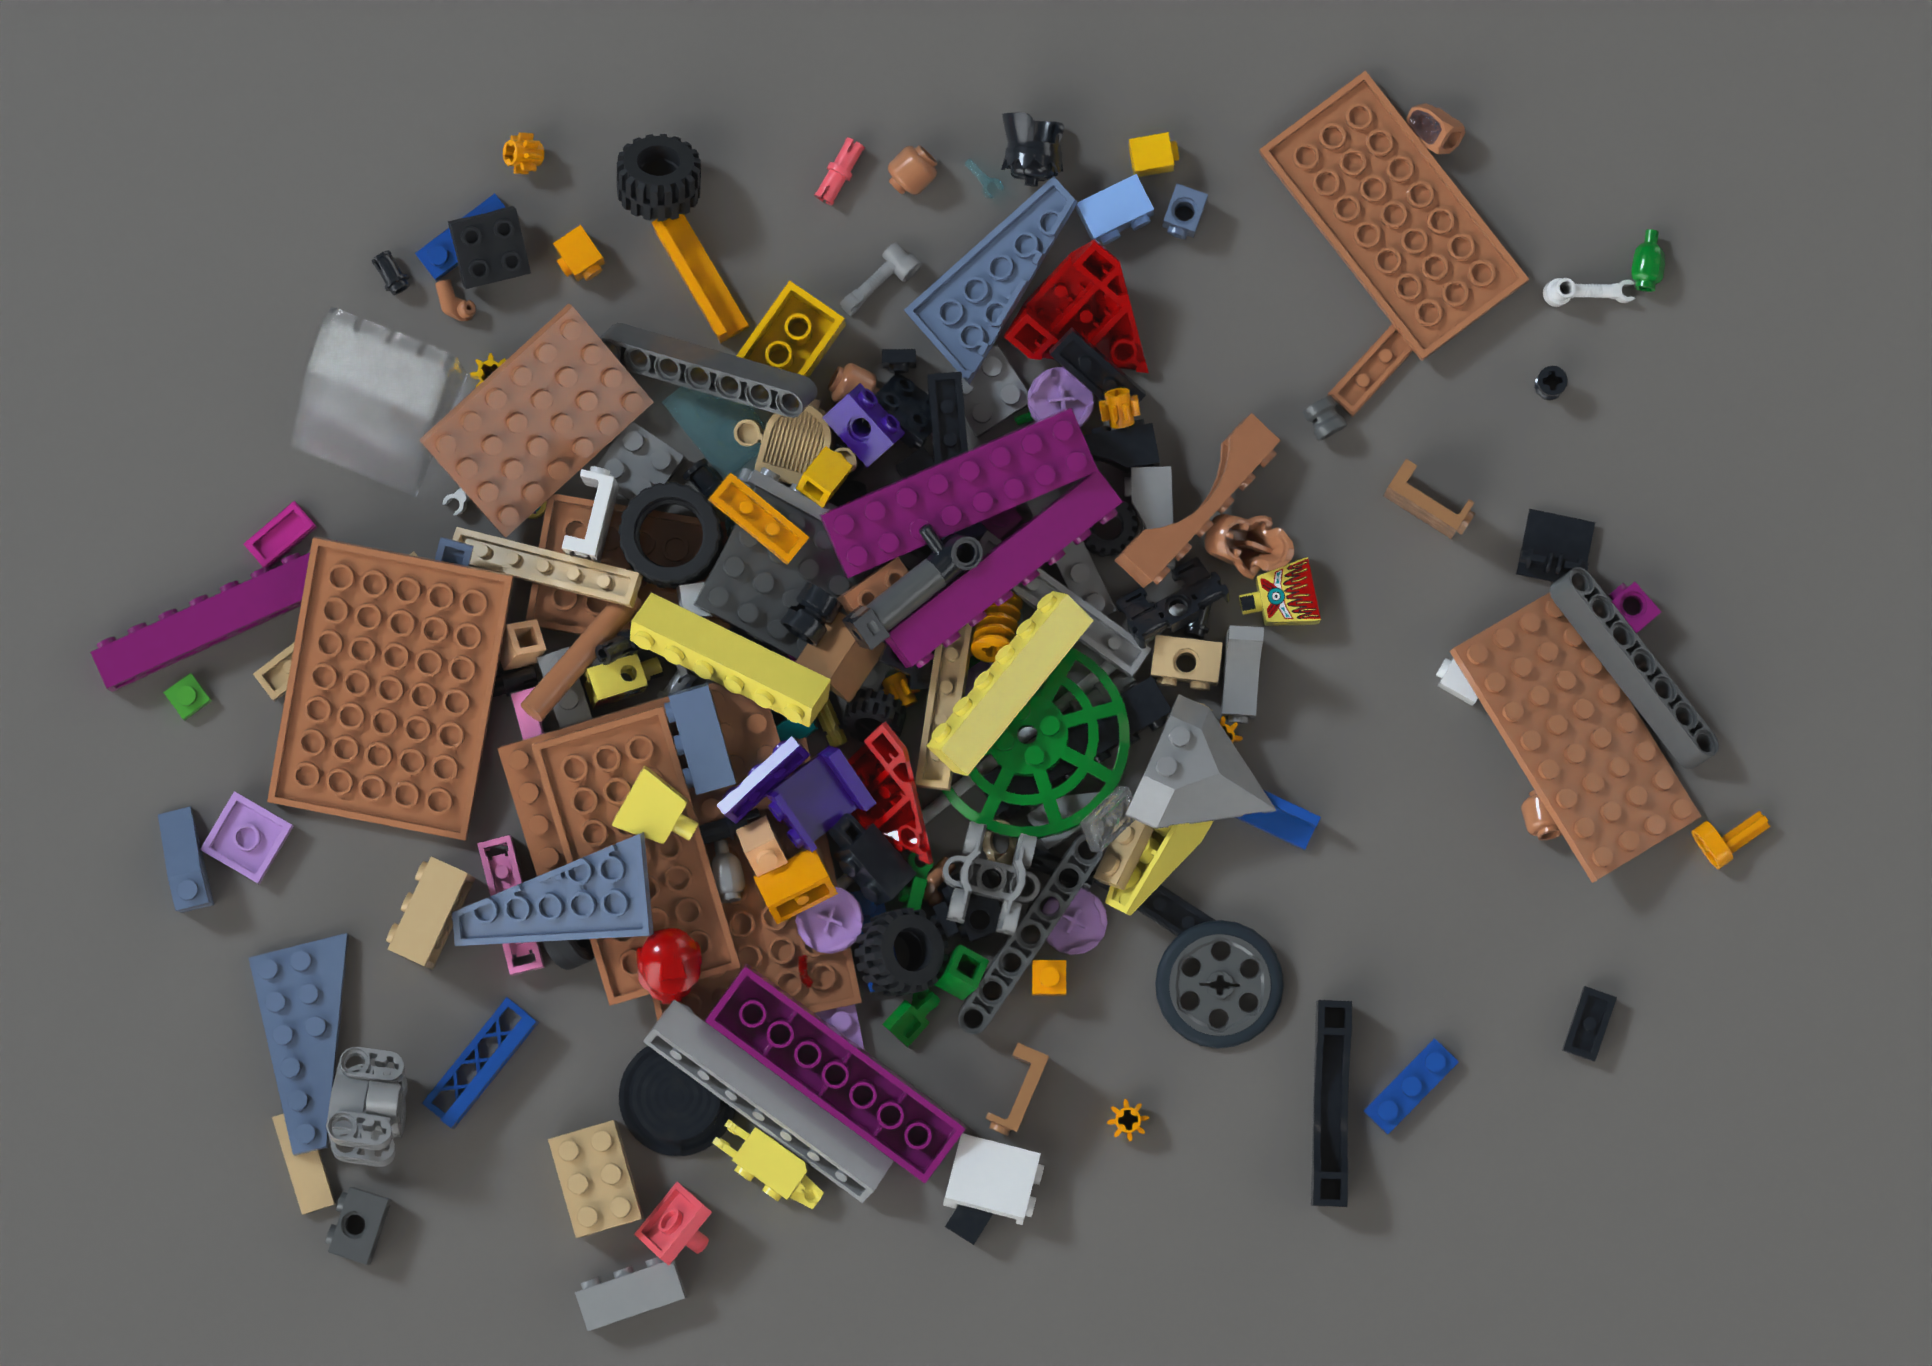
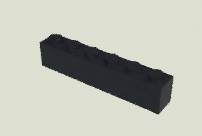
(1144, 709)

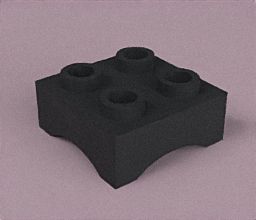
(489, 247)

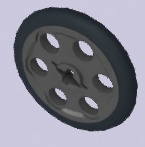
(1244, 945)

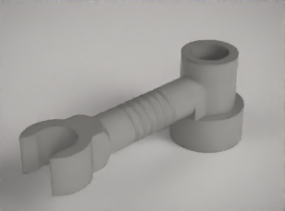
(896, 263)

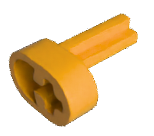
(1720, 849)

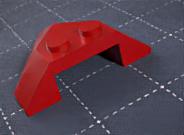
(1083, 294)
(888, 776)

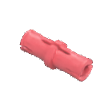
(839, 171)

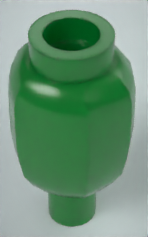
(1648, 263)

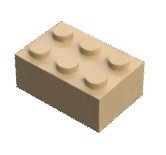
(429, 912)
(596, 1179)

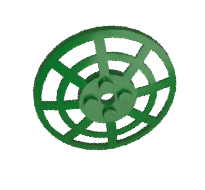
(1046, 753)

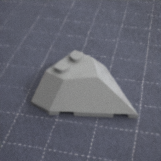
(1195, 774)

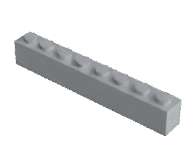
(768, 1101)

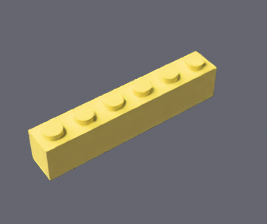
(730, 660)
(1009, 682)

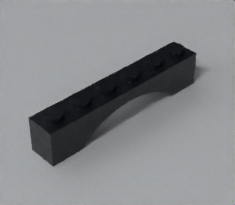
(1125, 446)
(1330, 1103)

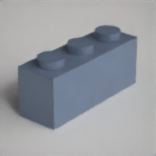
(700, 739)

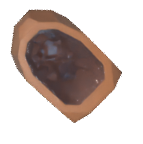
(1435, 128)

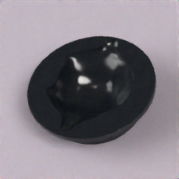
(669, 1108)

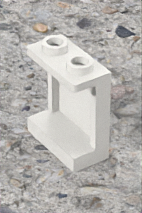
(594, 542)
(994, 1178)

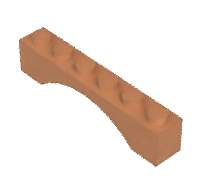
(1240, 454)

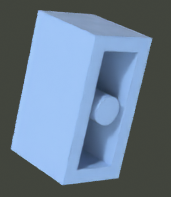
(1115, 210)

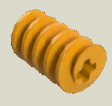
(996, 629)

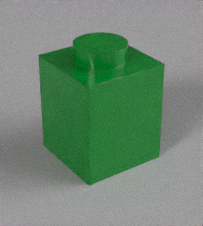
(962, 972)

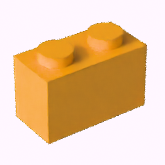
(795, 886)

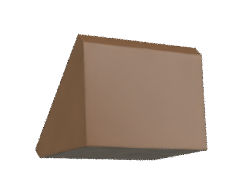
(840, 659)

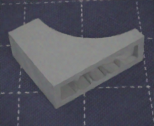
(1241, 673)

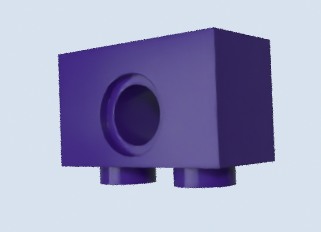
(865, 442)

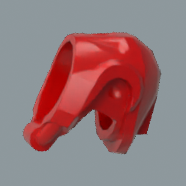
(669, 964)

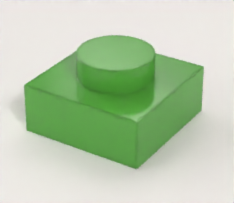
(187, 696)

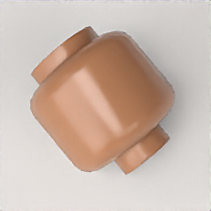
(912, 170)
(847, 378)
(1538, 819)

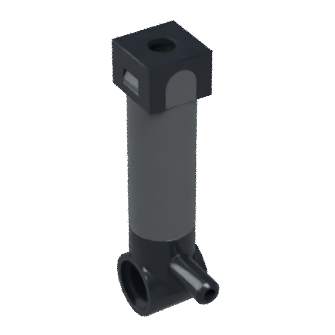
(871, 623)

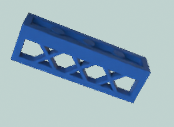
(1286, 823)
(490, 1069)

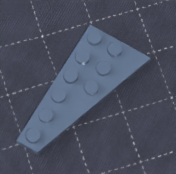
(979, 293)
(582, 900)
(301, 1019)

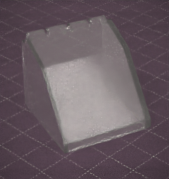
(374, 400)

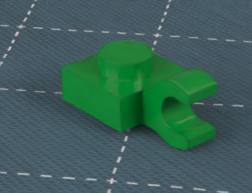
(914, 891)
(909, 1019)

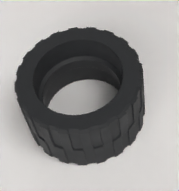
(659, 496)

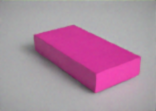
(280, 535)

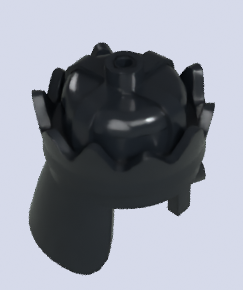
(1032, 148)

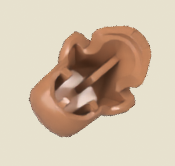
(1248, 543)

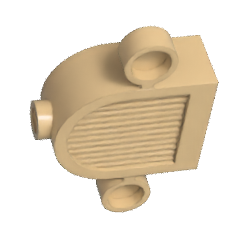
(791, 443)

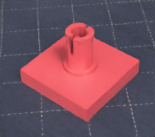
(675, 1225)

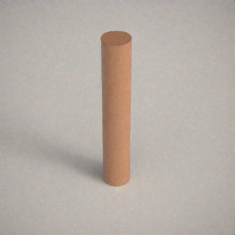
(577, 659)

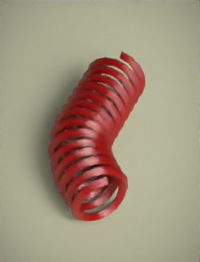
(802, 969)

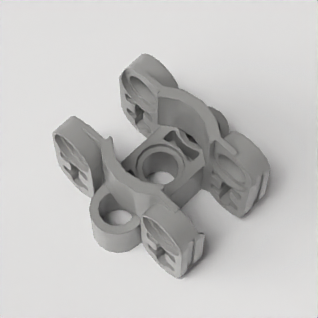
(971, 878)
(367, 1107)

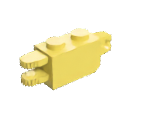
(772, 1164)

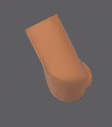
(452, 305)
(935, 879)

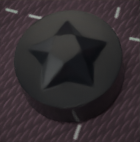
(849, 491)

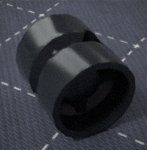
(811, 614)

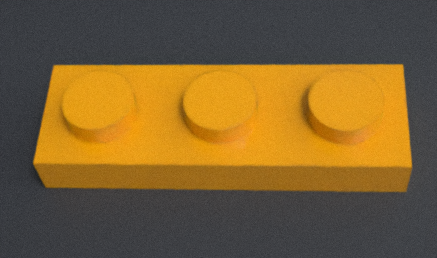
(758, 518)

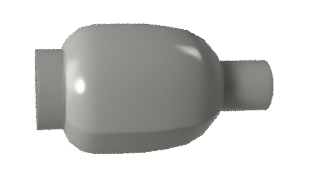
(727, 873)

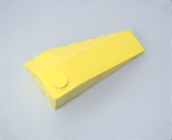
(1161, 856)

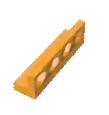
(700, 277)

